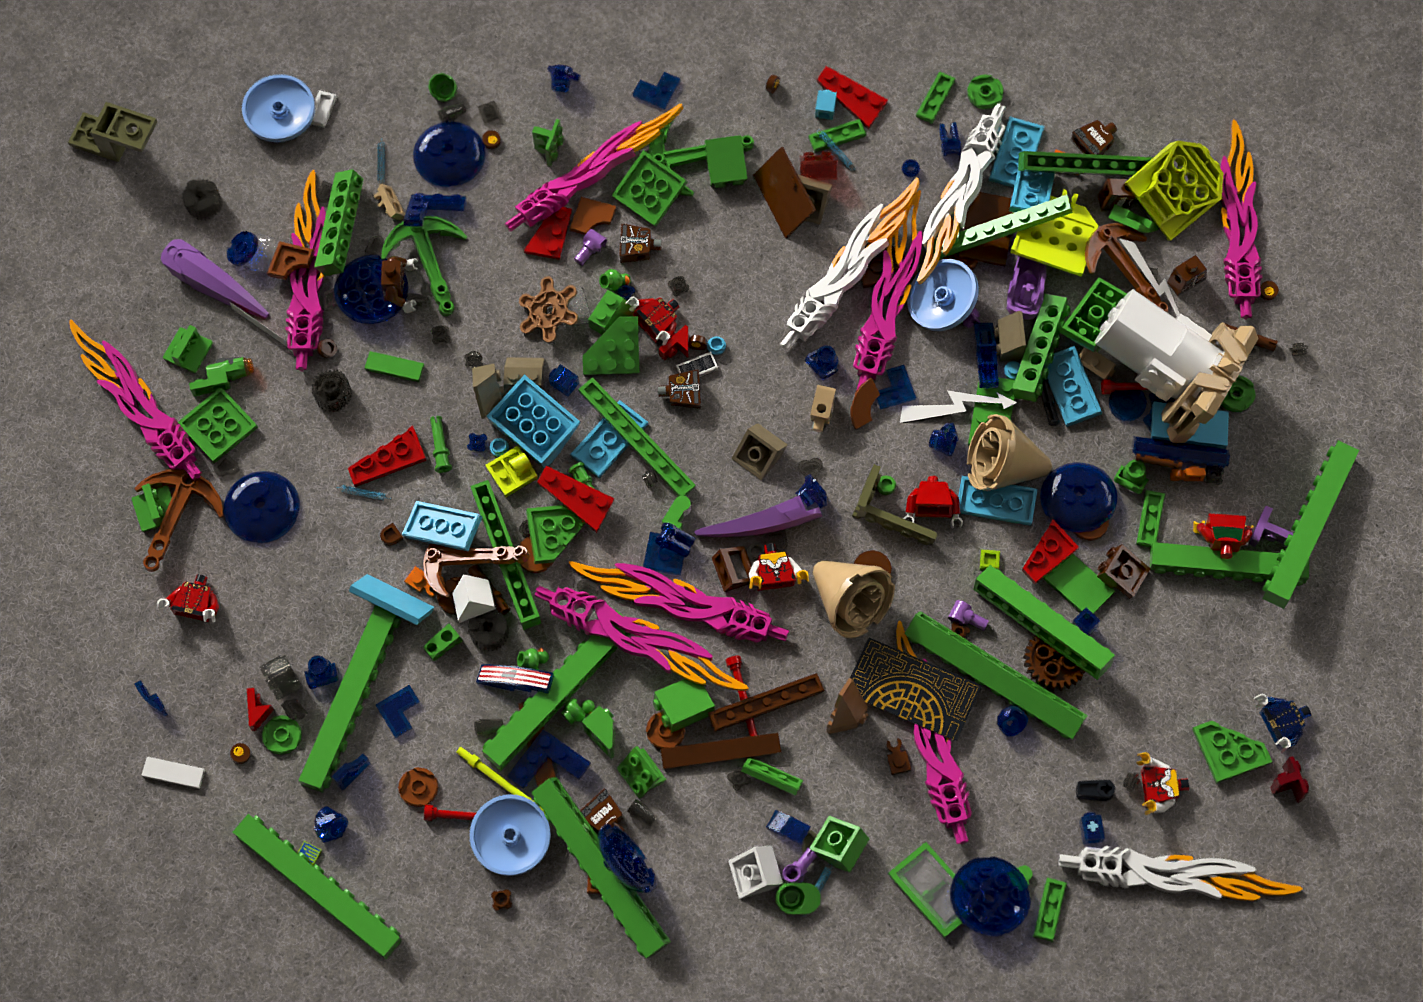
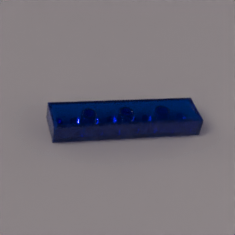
(1181, 451)

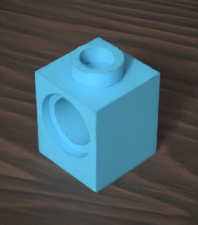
(825, 104)

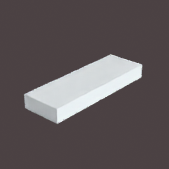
(173, 772)

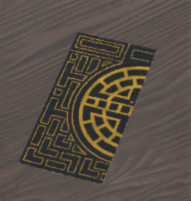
(914, 689)

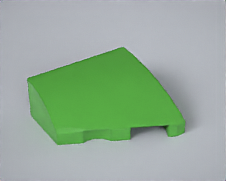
(1132, 220)

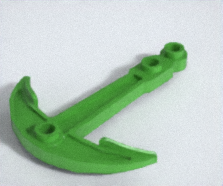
(685, 155)
(424, 248)

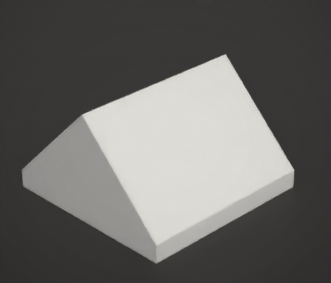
(472, 597)

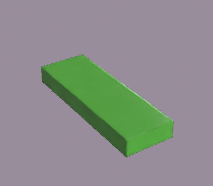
(935, 97)
(839, 135)
(394, 366)
(1150, 518)
(772, 775)
(1049, 909)

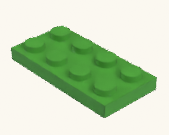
(983, 409)

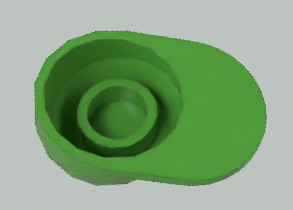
(798, 898)

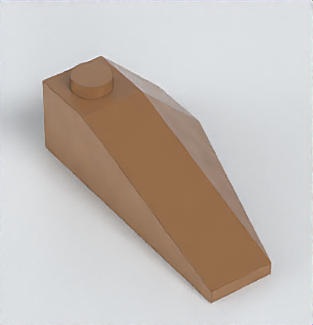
(849, 709)

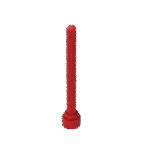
(1109, 386)
(734, 664)
(431, 812)

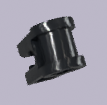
(1093, 790)

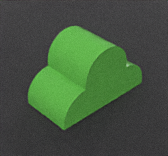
(1091, 313)

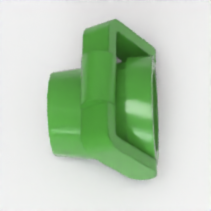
(1132, 476)

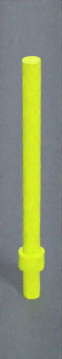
(475, 762)

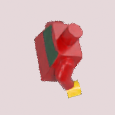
(1224, 533)

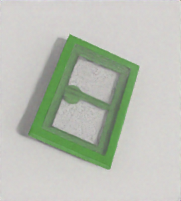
(928, 884)

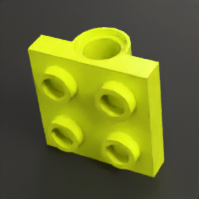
(511, 471)

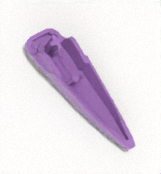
(206, 277)
(1026, 288)
(770, 520)

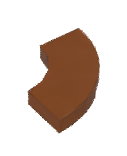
(862, 403)

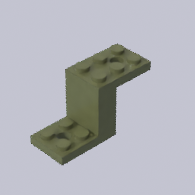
(112, 132)

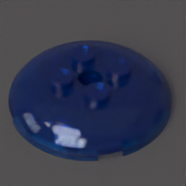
(449, 168)
(356, 281)
(1073, 511)
(269, 521)
(625, 859)
(1003, 883)

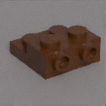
(1123, 570)

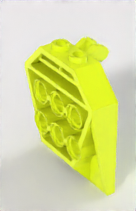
(1202, 174)
(1058, 241)

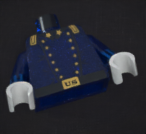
(1283, 720)

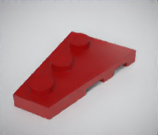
(551, 235)
(1049, 553)

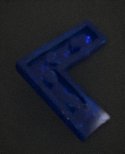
(420, 203)
(546, 747)

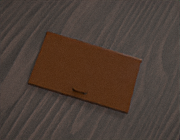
(786, 200)
(982, 210)

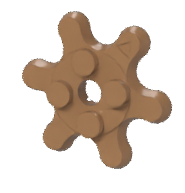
(537, 309)

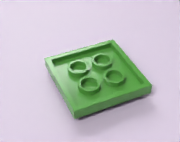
(649, 188)
(217, 425)

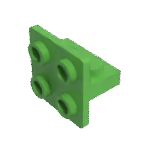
(548, 141)
(188, 349)
(151, 506)
(640, 772)

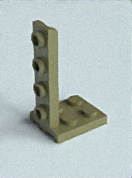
(887, 520)

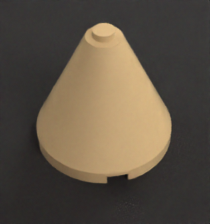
(1003, 455)
(853, 595)

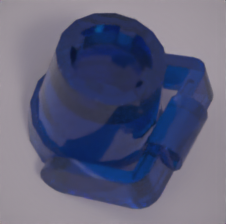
(561, 77)
(824, 363)
(944, 441)
(812, 492)
(321, 672)
(331, 822)

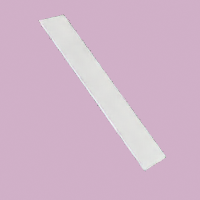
(258, 324)

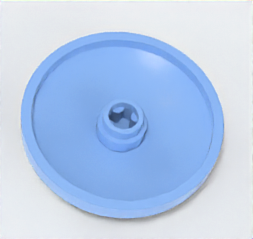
(278, 108)
(944, 296)
(510, 835)

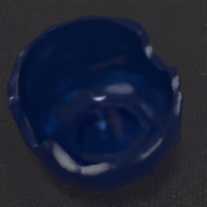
(1017, 716)

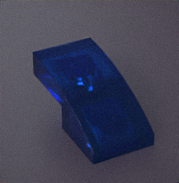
(153, 701)
(788, 827)

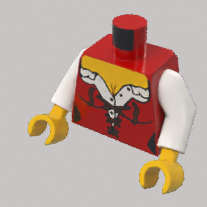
(775, 570)
(1159, 784)

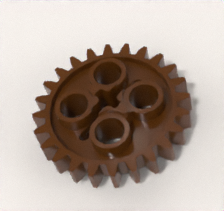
(1063, 674)

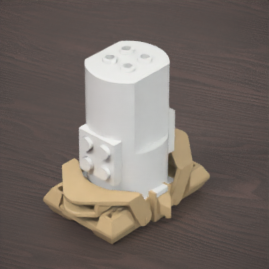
(1176, 359)

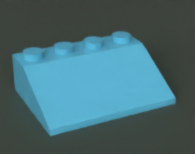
(534, 421)

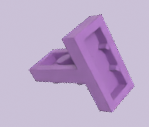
(1270, 531)

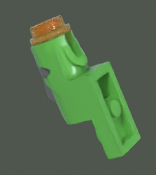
(220, 374)

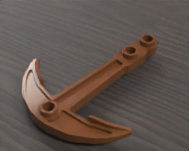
(1106, 238)
(179, 500)
(439, 556)

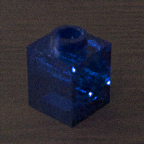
(563, 380)

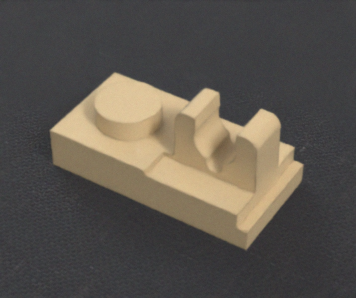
(389, 201)
(1097, 363)

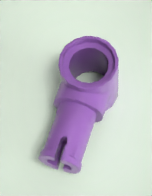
(592, 243)
(963, 615)
(799, 866)

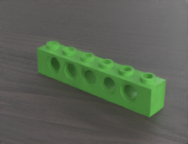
(339, 223)
(1051, 306)

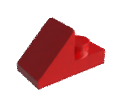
(677, 341)
(256, 713)

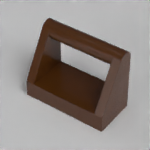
(726, 570)

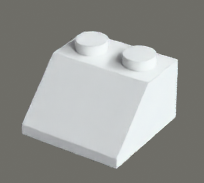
(755, 871)

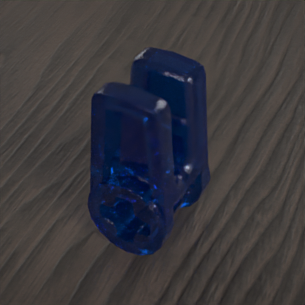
(950, 145)
(676, 539)

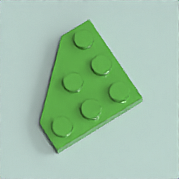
(615, 350)
(551, 531)
(1229, 751)

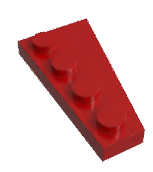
(856, 98)
(395, 456)
(584, 501)

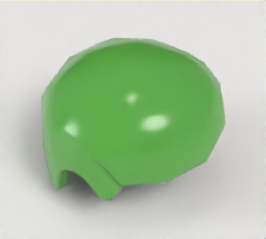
(444, 84)

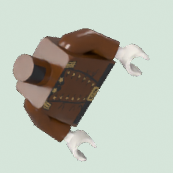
(393, 281)

